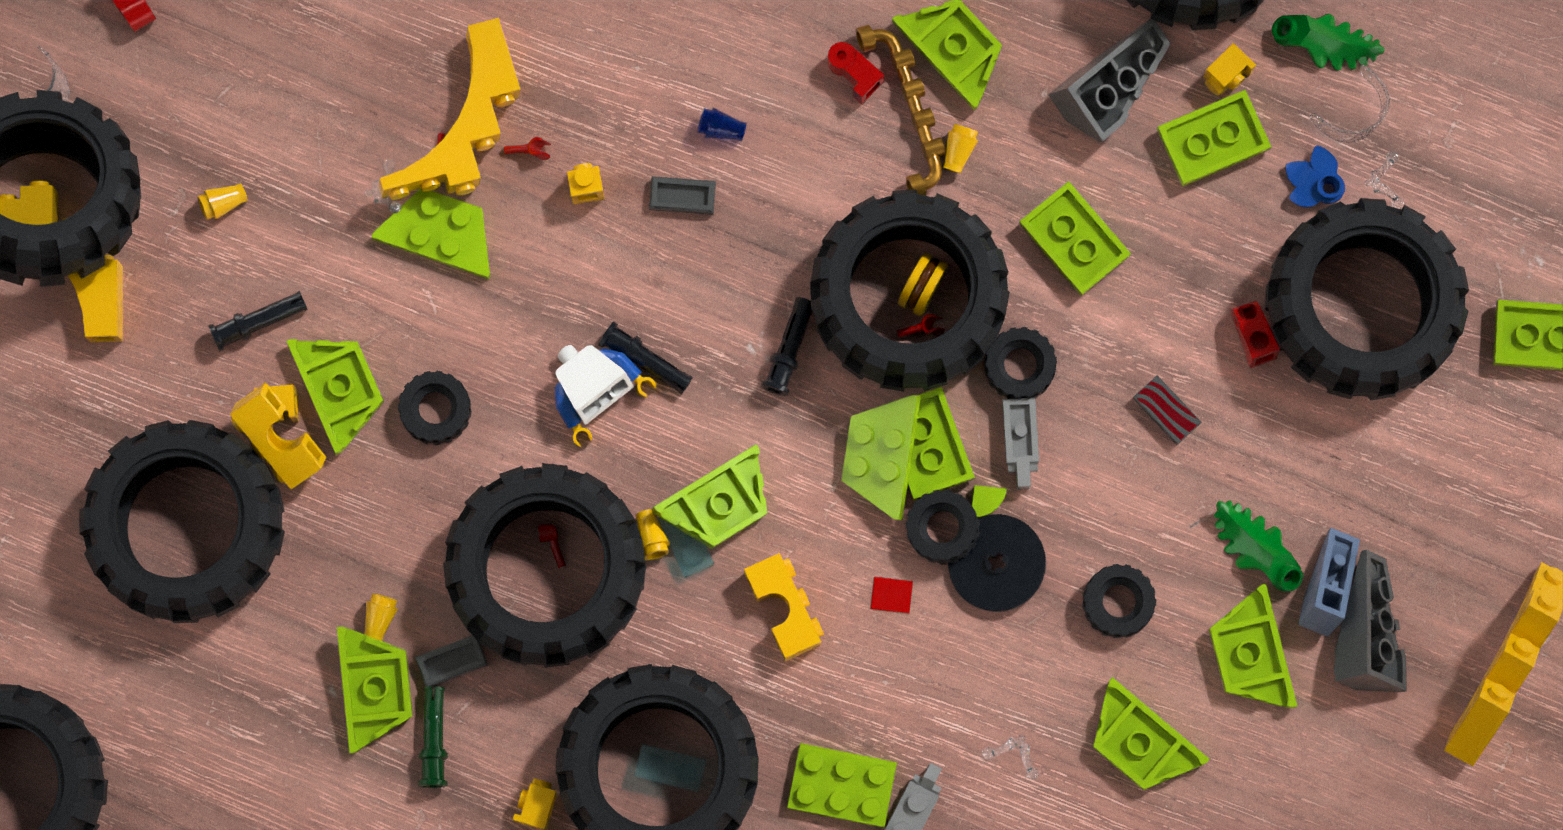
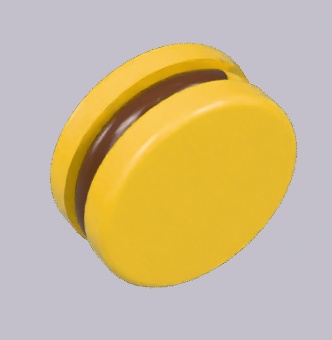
(923, 284)

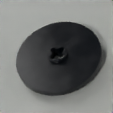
(1005, 587)

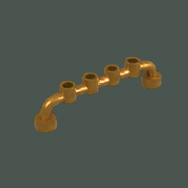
(912, 90)

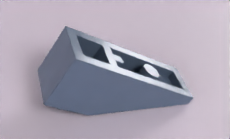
(1330, 583)

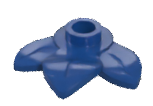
(1311, 176)

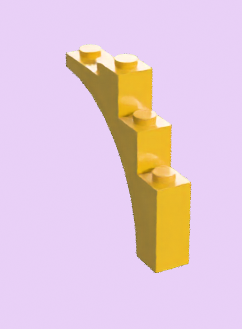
(453, 160)
(99, 292)
(1510, 667)

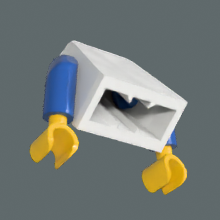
(592, 383)

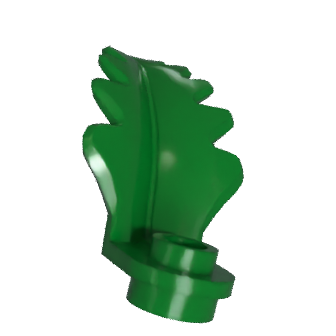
(1326, 41)
(1257, 547)

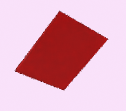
(891, 595)

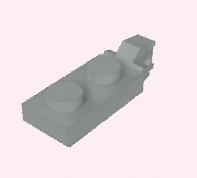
(1021, 439)
(916, 802)

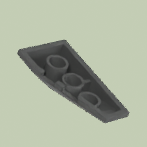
(1105, 89)
(1367, 641)

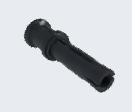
(242, 326)
(632, 347)
(785, 361)

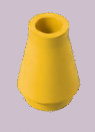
(959, 147)
(221, 200)
(653, 537)
(379, 615)

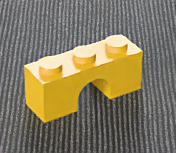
(290, 459)
(774, 579)

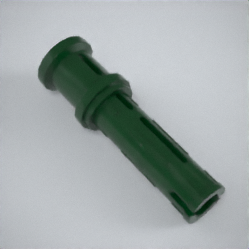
(433, 754)

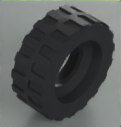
(1020, 339)
(426, 384)
(922, 512)
(1130, 578)

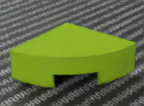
(987, 499)

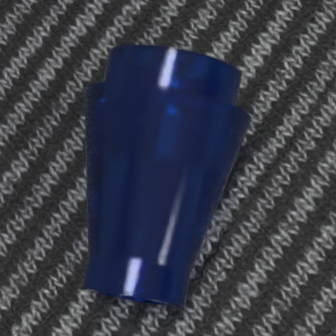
(720, 125)

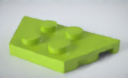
(954, 45)
(439, 231)
(338, 386)
(881, 453)
(719, 501)
(1252, 652)
(373, 686)
(1141, 741)

